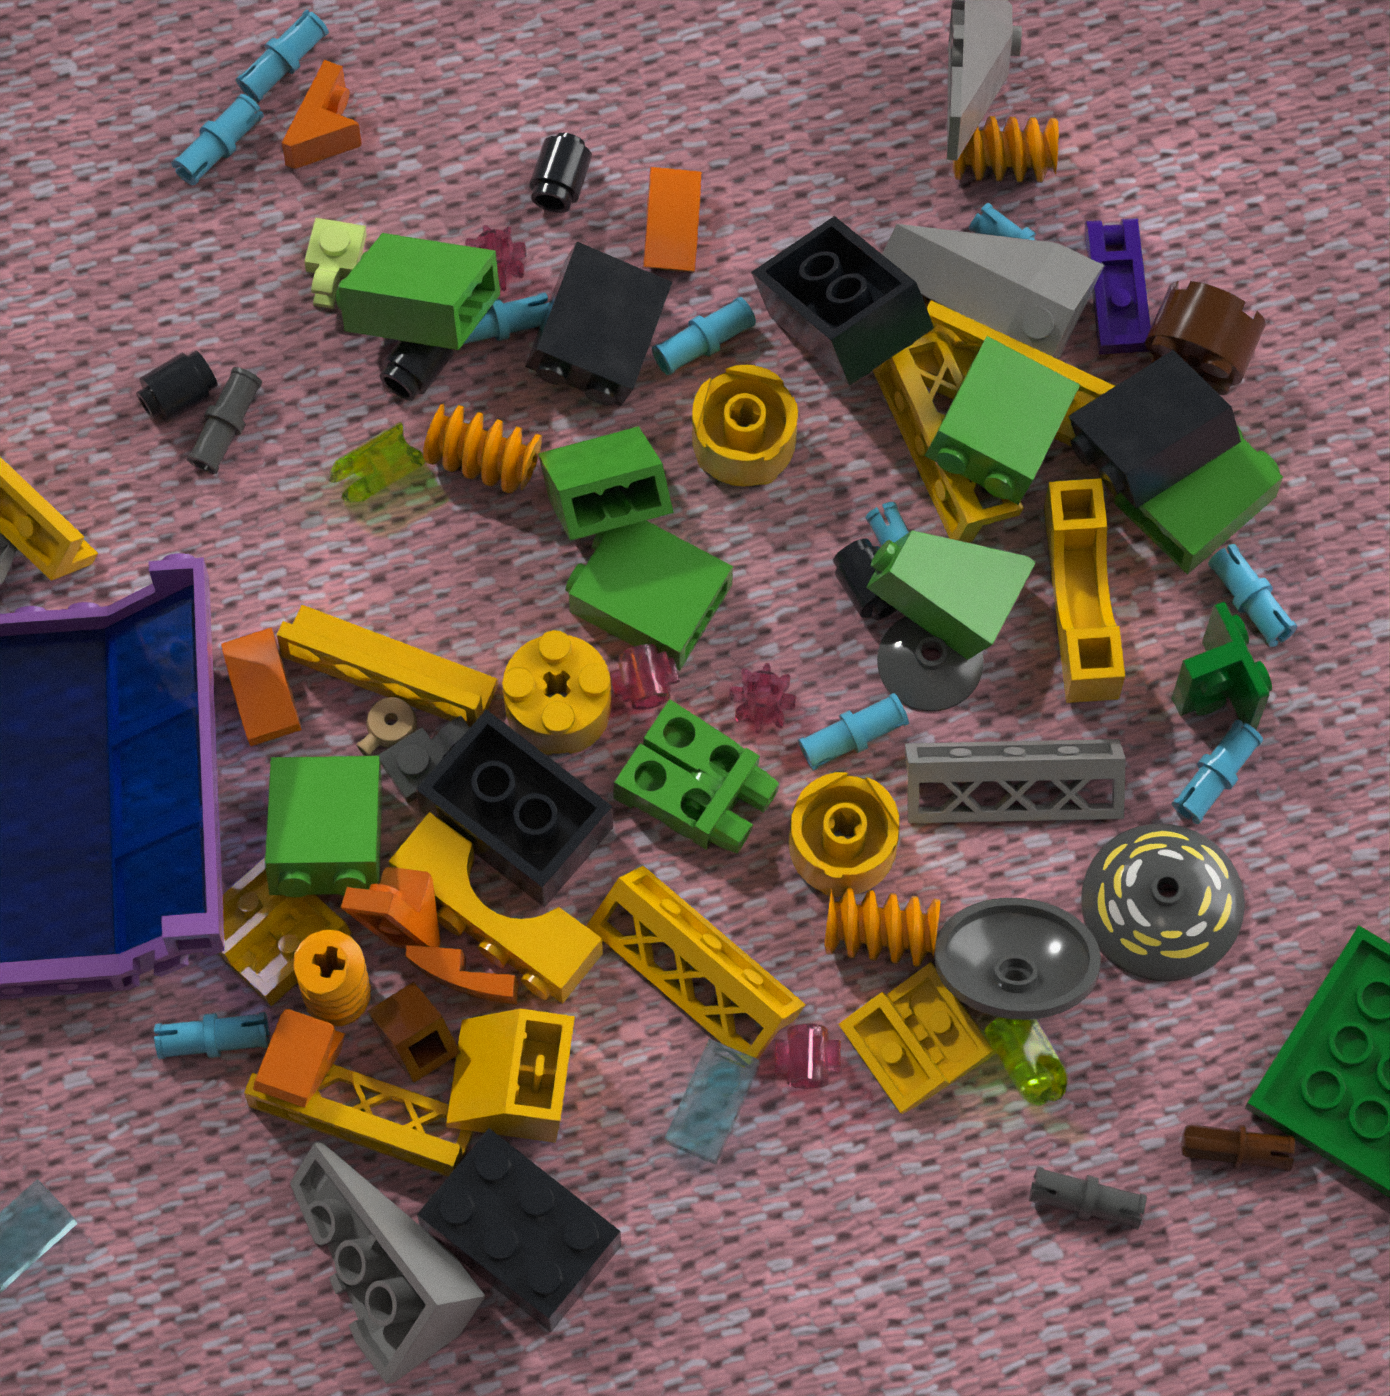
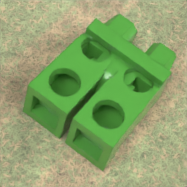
(694, 779)

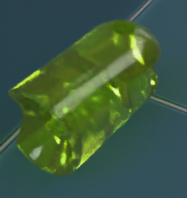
(378, 462)
(1028, 1059)

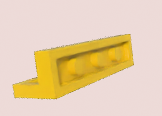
(965, 339)
(918, 422)
(39, 528)
(386, 666)
(706, 950)
(364, 1129)

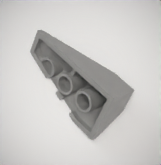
(978, 64)
(1003, 282)
(397, 1276)

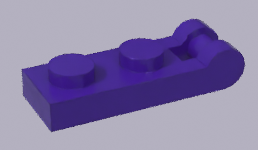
(1120, 290)

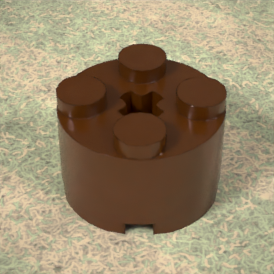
(1206, 332)

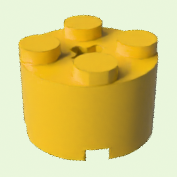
(740, 453)
(557, 665)
(852, 807)

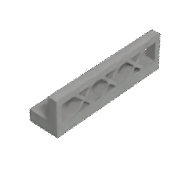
(1015, 762)

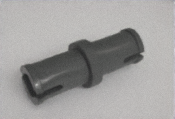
(224, 420)
(1087, 1197)

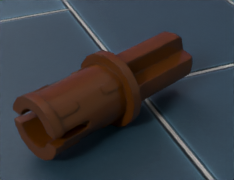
(1237, 1147)

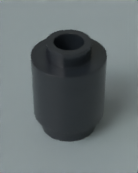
(560, 172)
(413, 368)
(176, 386)
(854, 574)

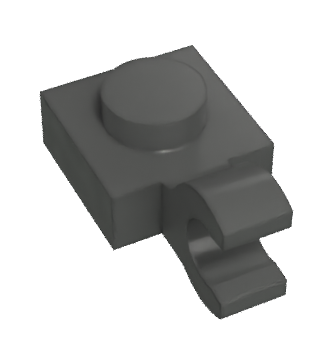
(418, 755)

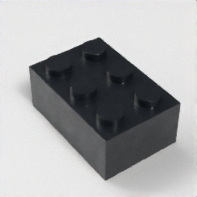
(842, 300)
(516, 807)
(520, 1229)

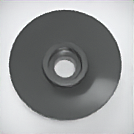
(923, 682)

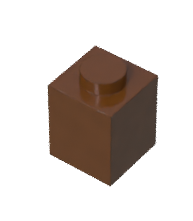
(413, 1031)

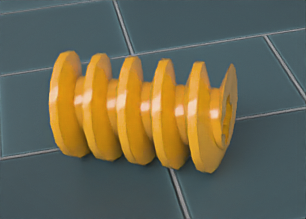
(1010, 149)
(481, 449)
(881, 926)
(332, 977)

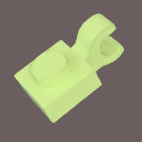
(332, 255)

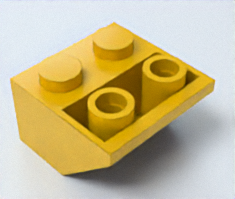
(511, 1074)

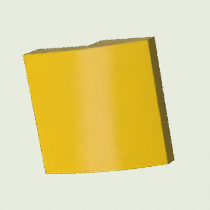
(266, 931)
(917, 1039)

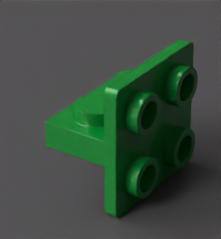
(1223, 672)

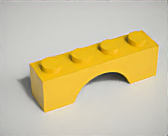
(1079, 575)
(547, 949)

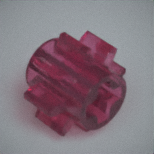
(507, 252)
(644, 677)
(758, 713)
(807, 1056)

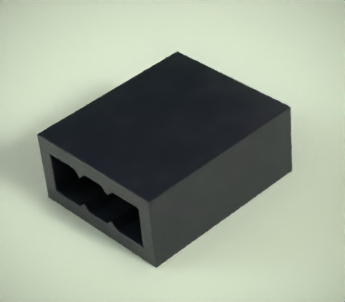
(598, 325)
(1153, 429)

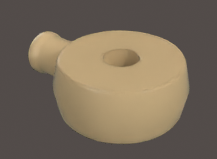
(385, 734)

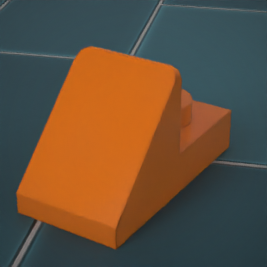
(318, 126)
(398, 908)
(298, 1057)

